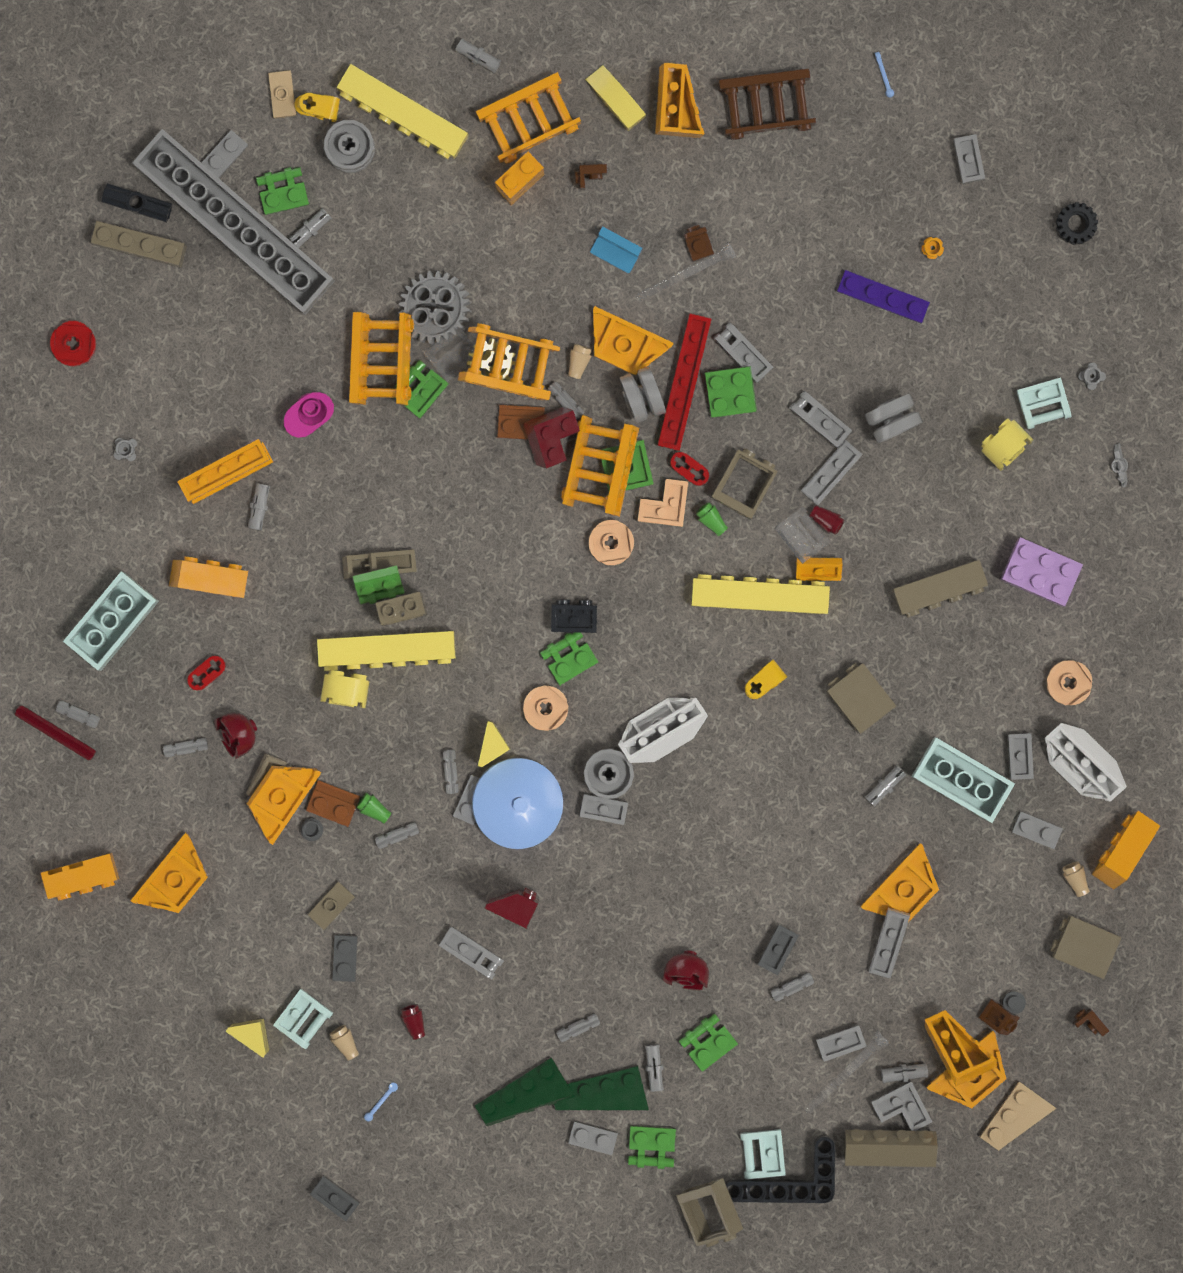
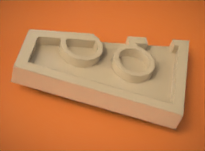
(1015, 1116)

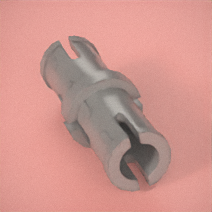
(478, 55)
(310, 228)
(258, 506)
(885, 785)
(652, 1051)
(904, 1073)

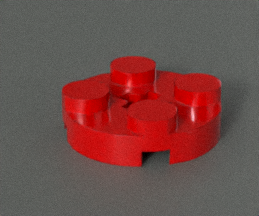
(65, 333)

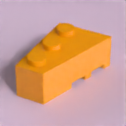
(676, 103)
(208, 577)
(1126, 850)
(80, 877)
(958, 1050)

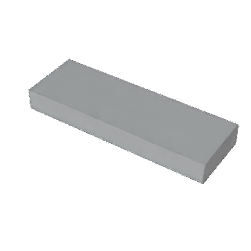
(831, 472)
(889, 943)

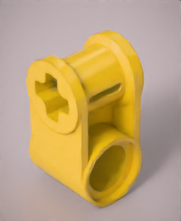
(320, 106)
(767, 678)

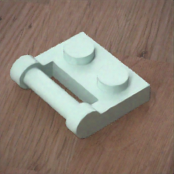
(1043, 395)
(297, 1013)
(770, 1151)

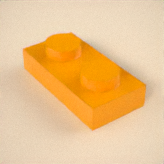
(819, 569)

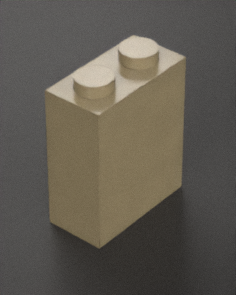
(860, 697)
(1085, 946)

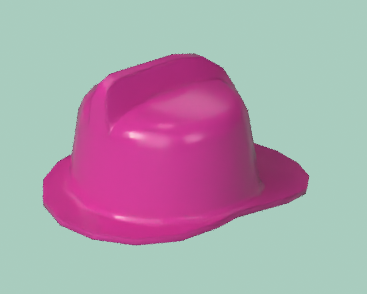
(308, 414)

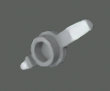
(1120, 465)

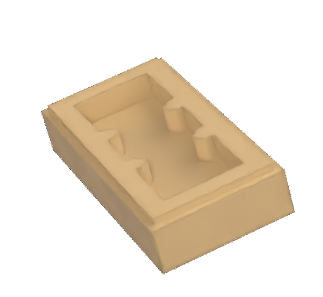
(282, 94)

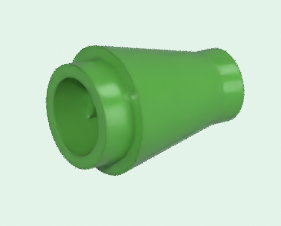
(711, 518)
(372, 807)

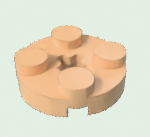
(621, 550)
(1082, 682)
(558, 706)

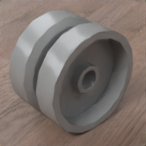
(347, 133)
(641, 395)
(892, 415)
(599, 783)

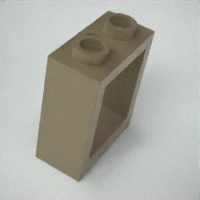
(735, 505)
(391, 610)
(695, 1218)

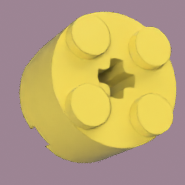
(1006, 444)
(345, 690)

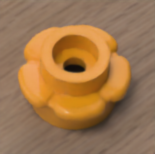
(926, 248)

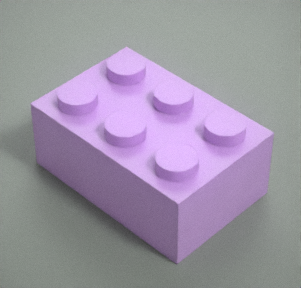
(1041, 572)

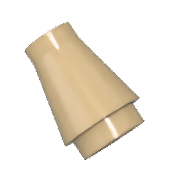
(579, 359)
(1075, 876)
(344, 1041)

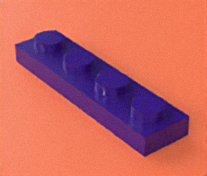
(883, 296)

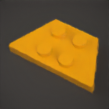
(625, 343)
(280, 797)
(174, 879)
(906, 887)
(978, 1088)

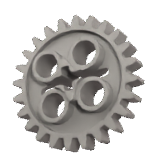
(438, 287)

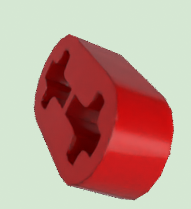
(693, 465)
(203, 669)

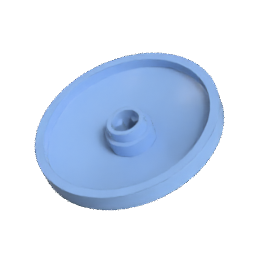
(517, 803)

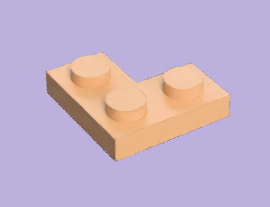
(668, 511)

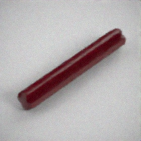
(55, 732)

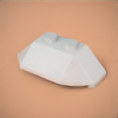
(662, 729)
(1084, 763)

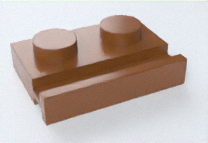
(512, 419)
(333, 803)

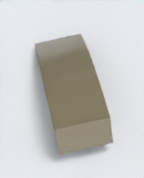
(365, 563)

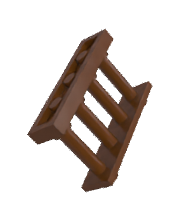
(753, 85)

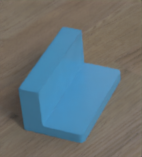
(616, 250)

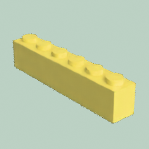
(402, 111)
(759, 595)
(386, 649)

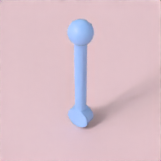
(889, 92)
(369, 1116)

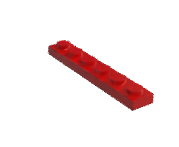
(684, 382)

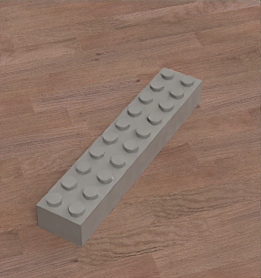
(233, 222)

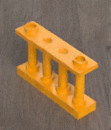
(510, 105)
(359, 356)
(494, 379)
(621, 459)
(225, 471)

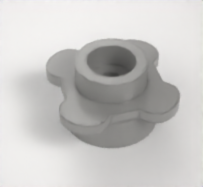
(1092, 382)
(130, 453)

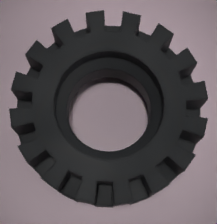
(1090, 223)

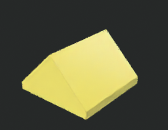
(493, 745)
(251, 1035)

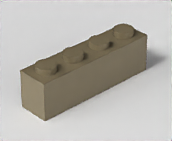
(138, 244)
(940, 587)
(890, 1148)

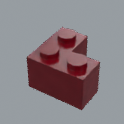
(545, 435)

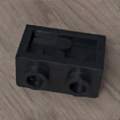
(574, 617)

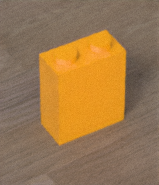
(519, 178)

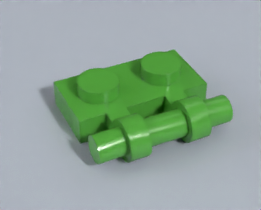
(282, 198)
(426, 392)
(378, 585)
(574, 662)
(713, 1047)
(652, 1139)

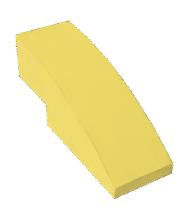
(616, 98)

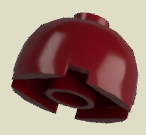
(237, 733)
(687, 970)

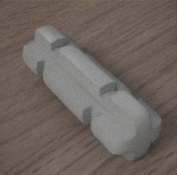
(565, 399)
(77, 714)
(185, 747)
(450, 771)
(396, 835)
(792, 987)
(578, 1027)

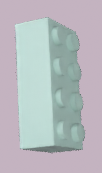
(111, 621)
(963, 780)

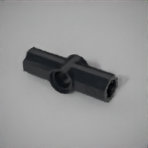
(123, 199)

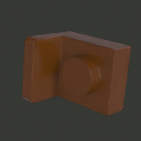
(594, 172)
(698, 243)
(999, 1018)
(1094, 1024)

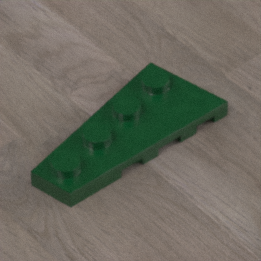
(532, 1090)
(607, 1092)

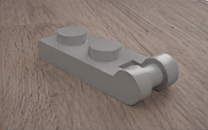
(743, 352)
(821, 420)
(470, 952)

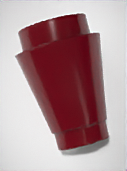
(828, 520)
(413, 1020)

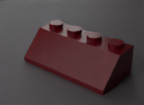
(515, 906)

